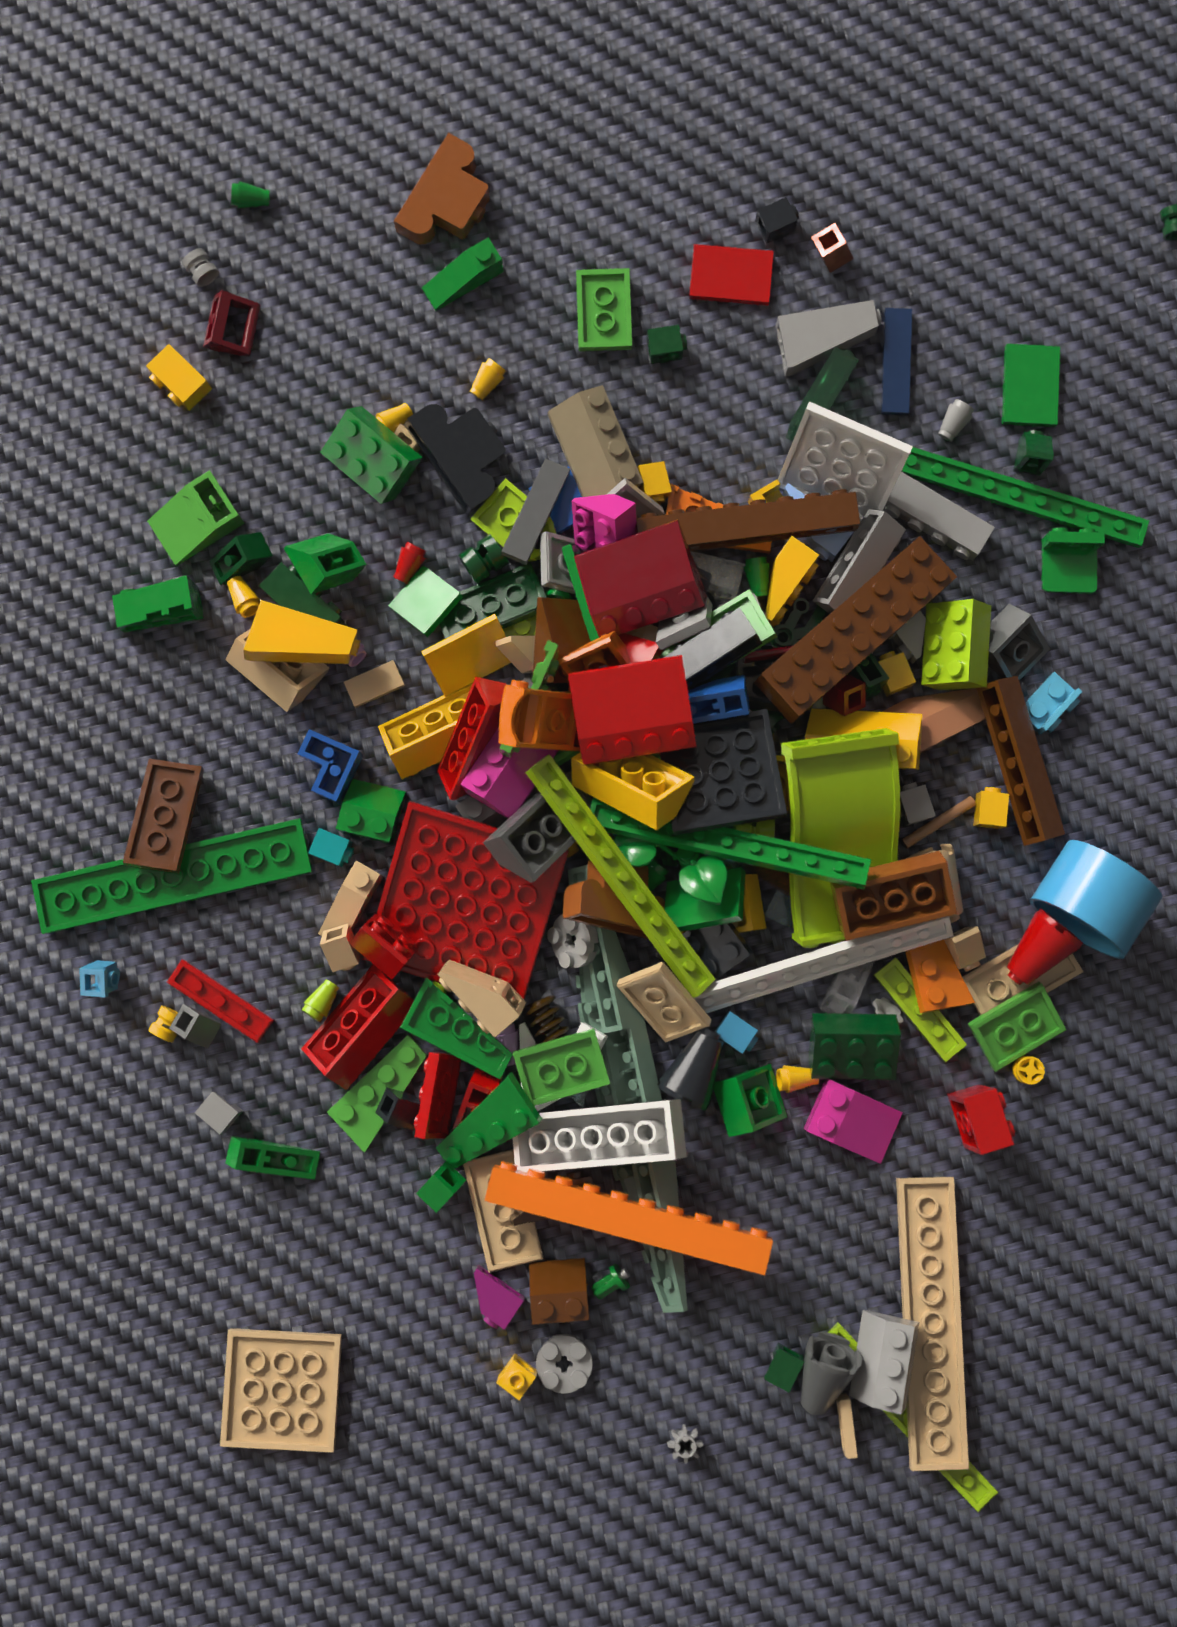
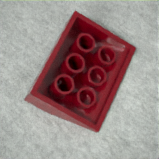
(640, 579)

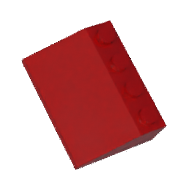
(632, 710)

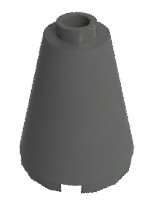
(827, 1371)

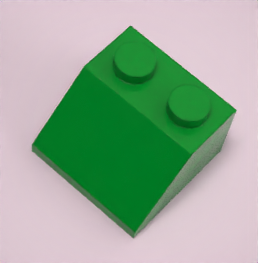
(371, 811)
(749, 1100)

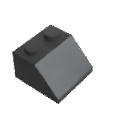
(1015, 643)

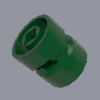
(483, 559)

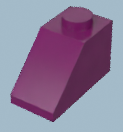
(496, 1298)

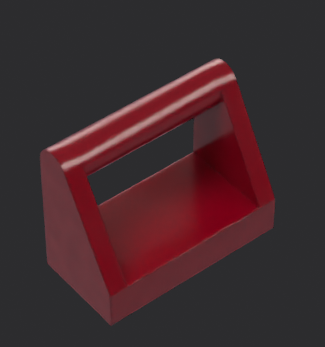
(217, 323)

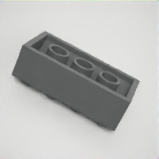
(532, 837)

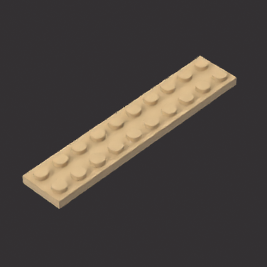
(933, 1298)

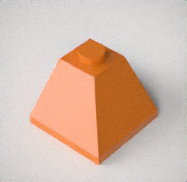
(605, 650)

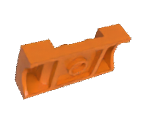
(537, 718)

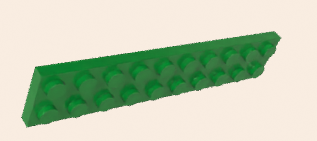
(205, 871)

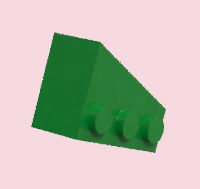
(158, 605)

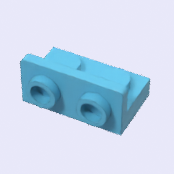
(1050, 702)

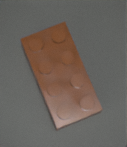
(896, 896)

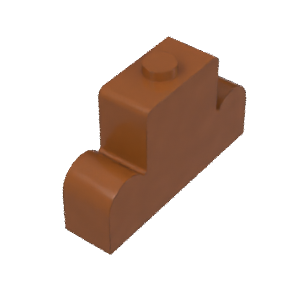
(445, 195)
(597, 905)

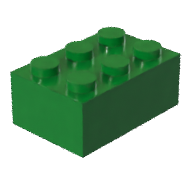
(371, 454)

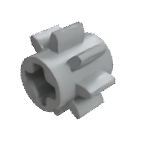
(685, 1435)

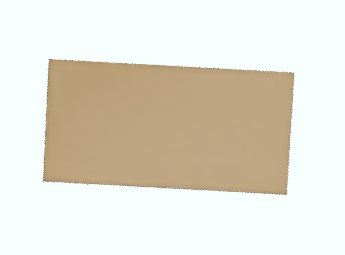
(374, 684)
(846, 1426)

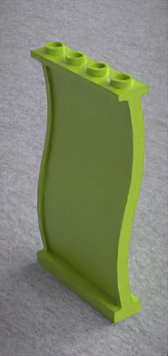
(844, 802)

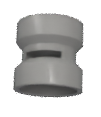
(202, 270)

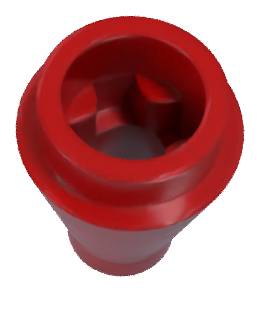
(409, 561)

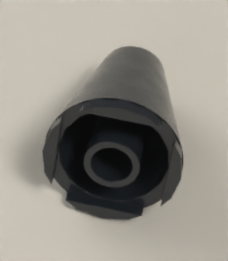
(694, 1070)

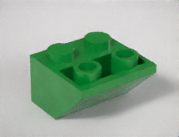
(325, 561)

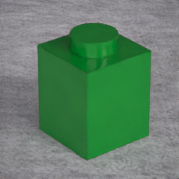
(441, 1186)

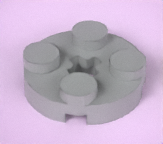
(562, 943)
(552, 1375)

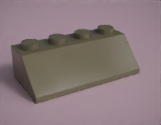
(593, 442)

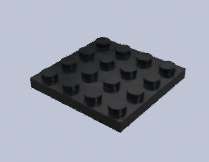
(733, 774)

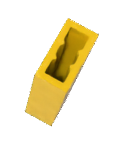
(293, 636)

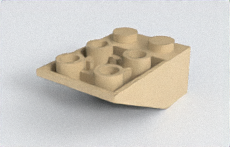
(487, 997)

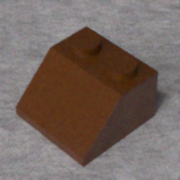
(558, 1291)

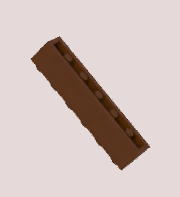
(1020, 760)

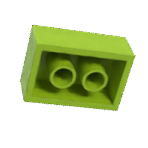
(956, 645)

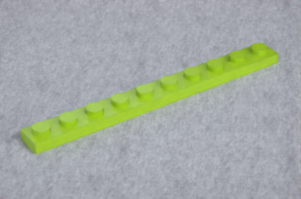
(620, 875)

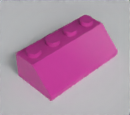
(502, 780)

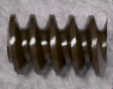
(546, 1019)

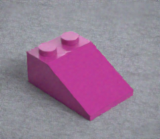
(852, 1120)

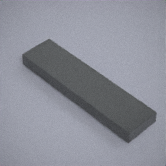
(535, 511)

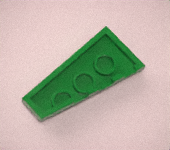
(448, 1027)
(494, 1121)

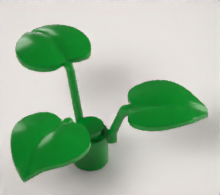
(700, 876)

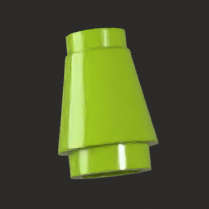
(320, 1001)

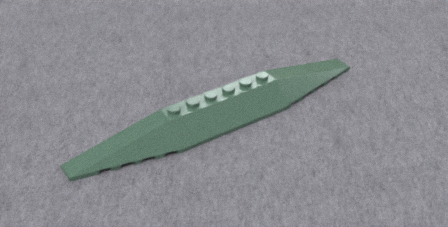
(632, 1081)

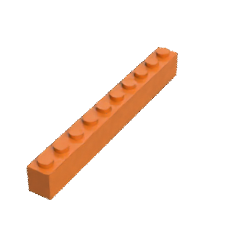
(629, 1218)

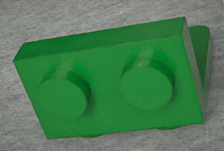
(1070, 560)

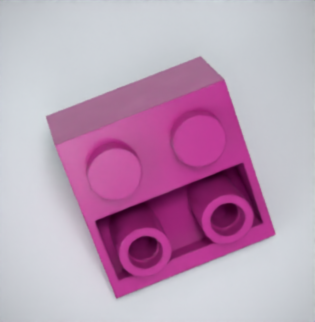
(602, 520)

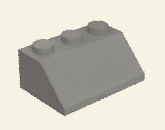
(887, 1361)

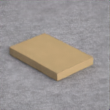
(664, 1002)

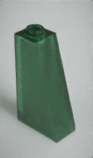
(827, 385)

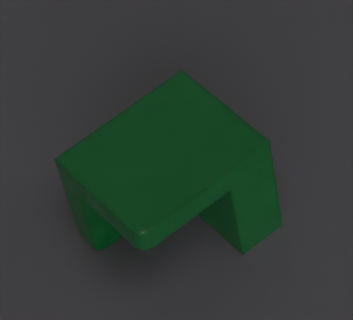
(784, 1367)

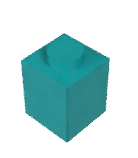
(331, 848)

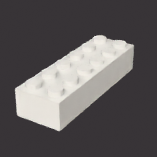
(603, 1137)

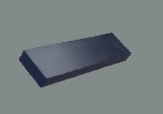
(896, 361)

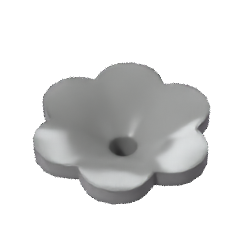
(884, 1006)

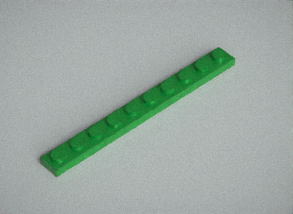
(1025, 497)
(744, 848)

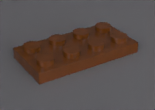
(163, 816)

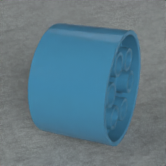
(1097, 898)

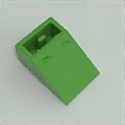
(195, 518)

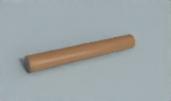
(938, 822)

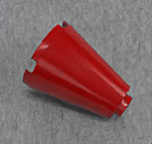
(1041, 948)

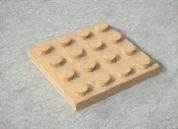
(281, 1390)

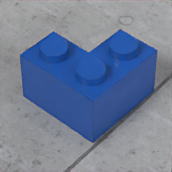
(337, 765)

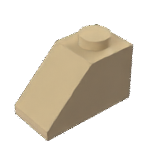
(518, 651)
(966, 948)

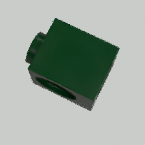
(666, 344)

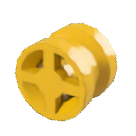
(1034, 1071)

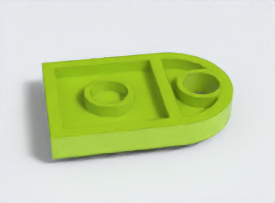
(500, 513)

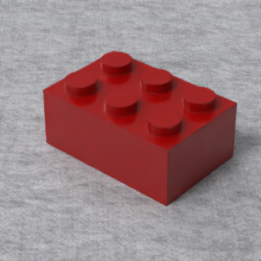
(981, 1119)

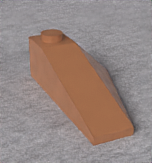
(943, 714)

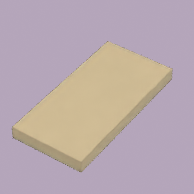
(993, 986)
(501, 1241)

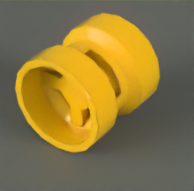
(161, 1026)

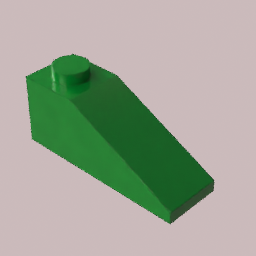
(464, 274)
(271, 1158)

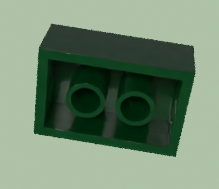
(854, 1046)

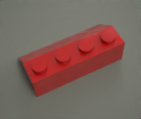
(471, 734)
(358, 1027)

